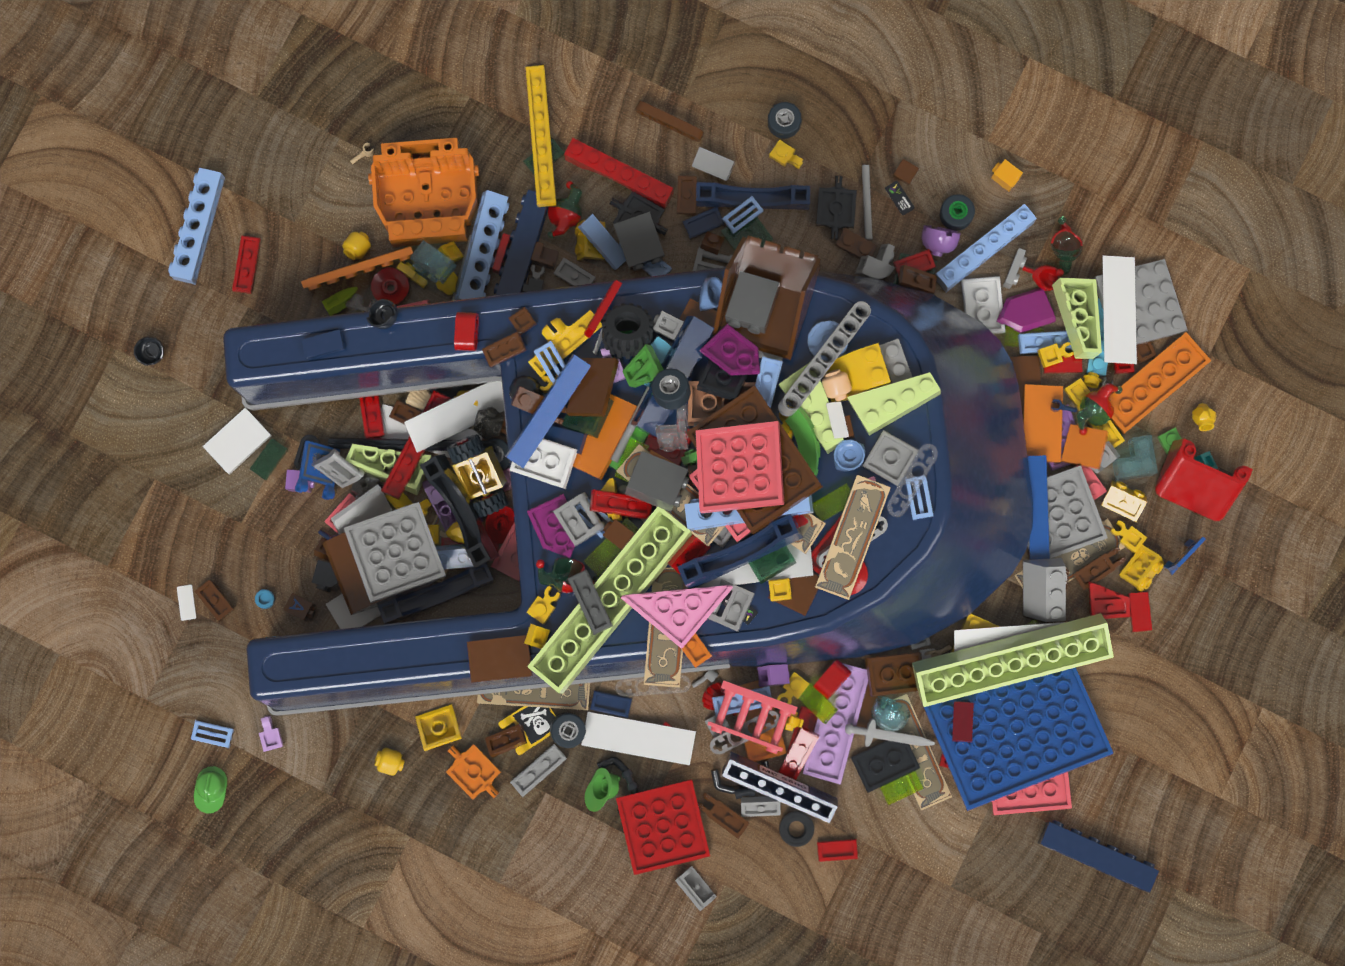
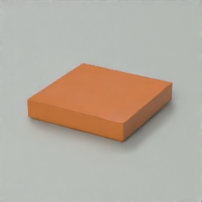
(1084, 449)

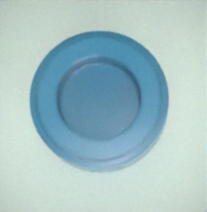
(265, 599)

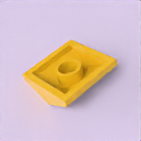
(438, 727)

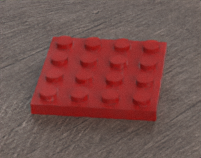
(663, 827)

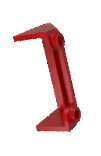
(1197, 484)

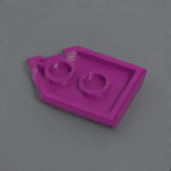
(1027, 311)
(732, 352)
(549, 529)

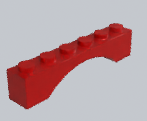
(602, 164)

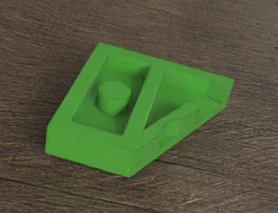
(642, 367)

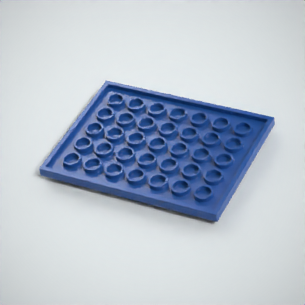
(1020, 736)

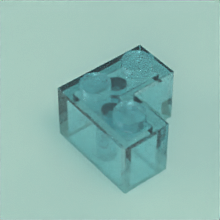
(432, 263)
(1140, 464)

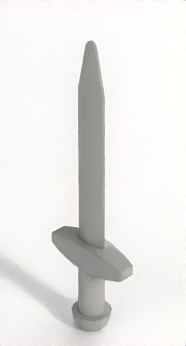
(870, 733)

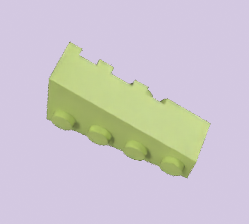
(1080, 315)
(890, 402)
(816, 409)
(381, 462)

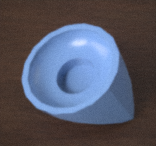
(710, 293)
(849, 455)

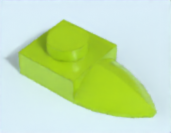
(336, 302)

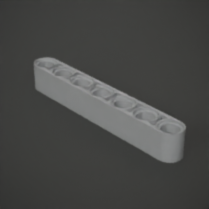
(818, 365)

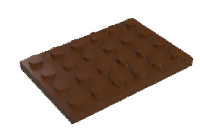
(798, 477)

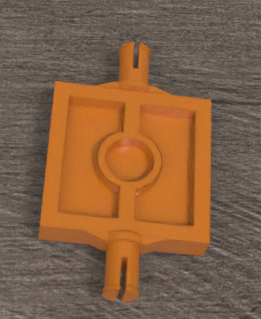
(473, 772)

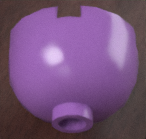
(939, 239)

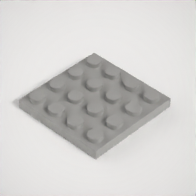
(1156, 303)
(1071, 513)
(394, 552)

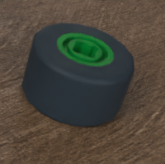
(953, 218)

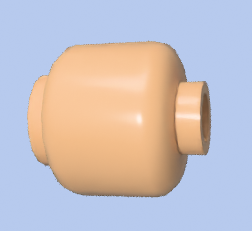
(836, 384)

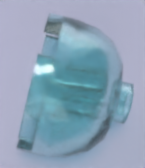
(889, 715)

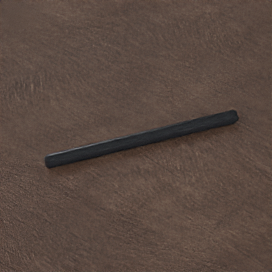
(393, 444)

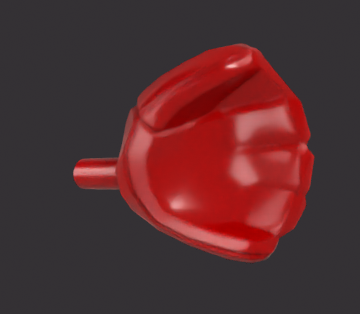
(1043, 276)
(712, 691)

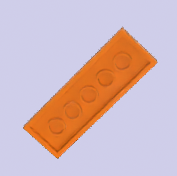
(351, 270)
(1157, 381)

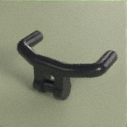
(626, 772)
(738, 790)

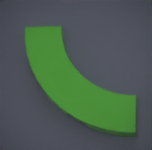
(805, 437)

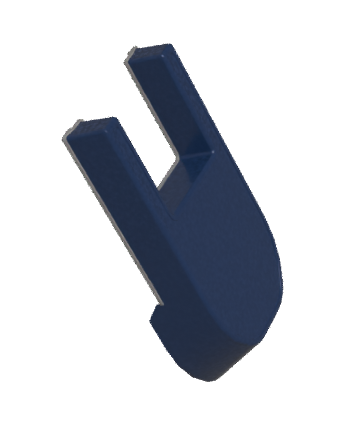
(918, 570)

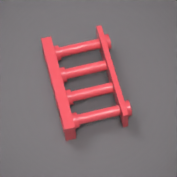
(766, 704)

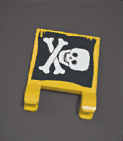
(535, 722)

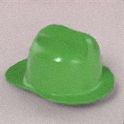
(210, 789)
(600, 789)

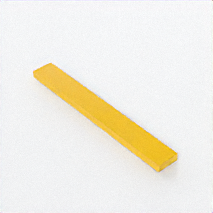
(540, 136)

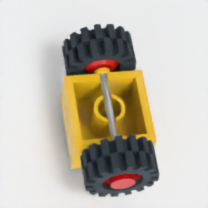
(479, 474)

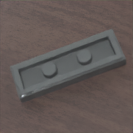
(590, 602)

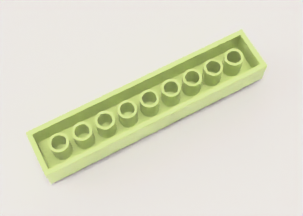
(629, 573)
(1012, 659)

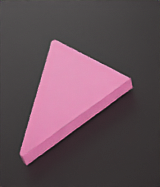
(678, 611)

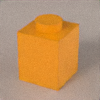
(1006, 175)

